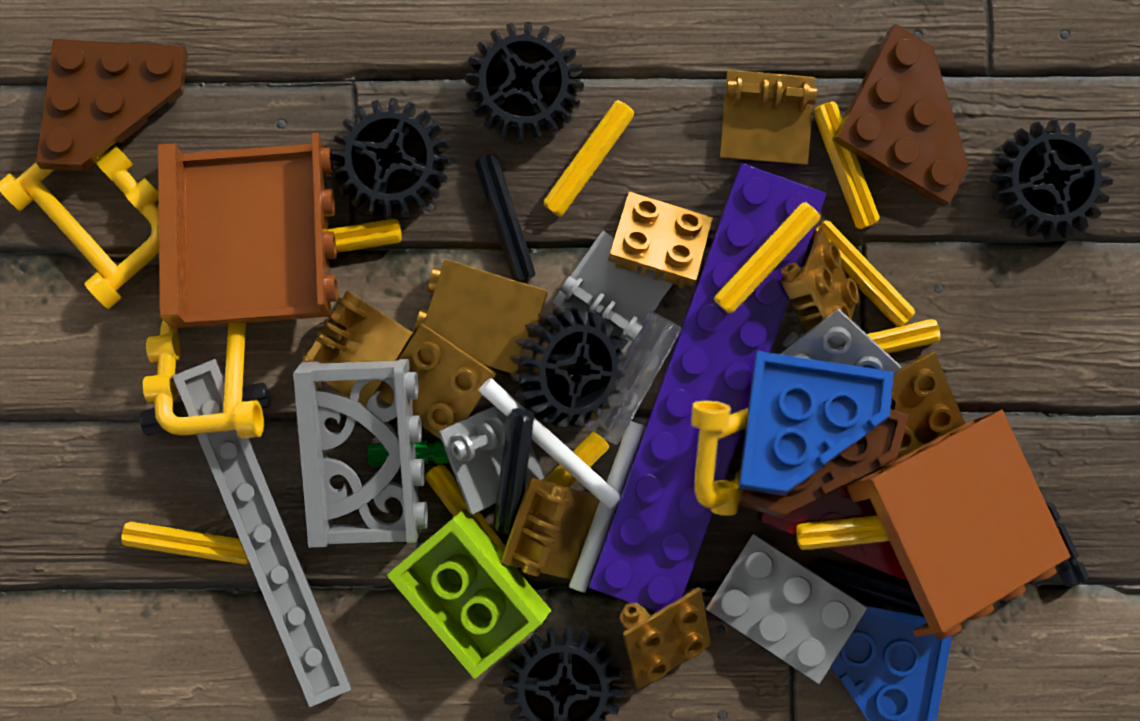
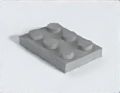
(787, 608)

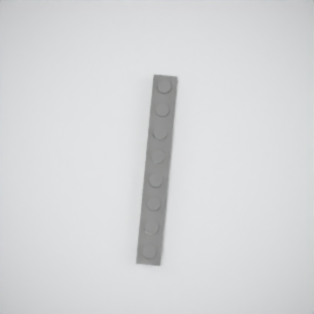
(265, 541)

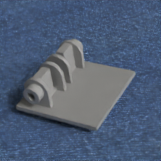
(613, 293)
(841, 342)
(476, 456)

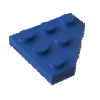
(806, 417)
(891, 669)

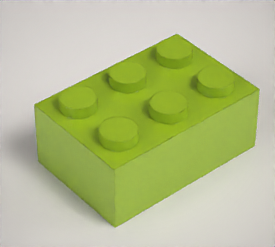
(469, 594)

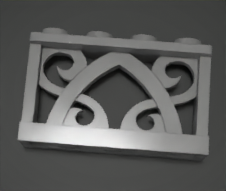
(320, 498)

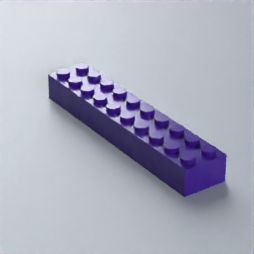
(658, 515)

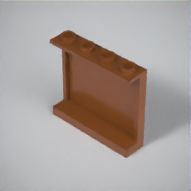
(245, 234)
(965, 522)

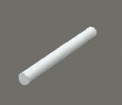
(554, 447)
(603, 514)

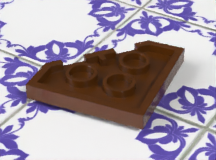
(103, 97)
(906, 119)
(861, 459)

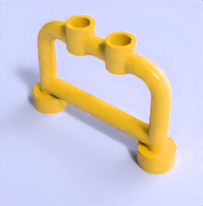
(142, 195)
(161, 388)
(715, 423)

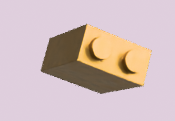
(481, 312)

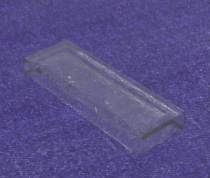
(640, 368)

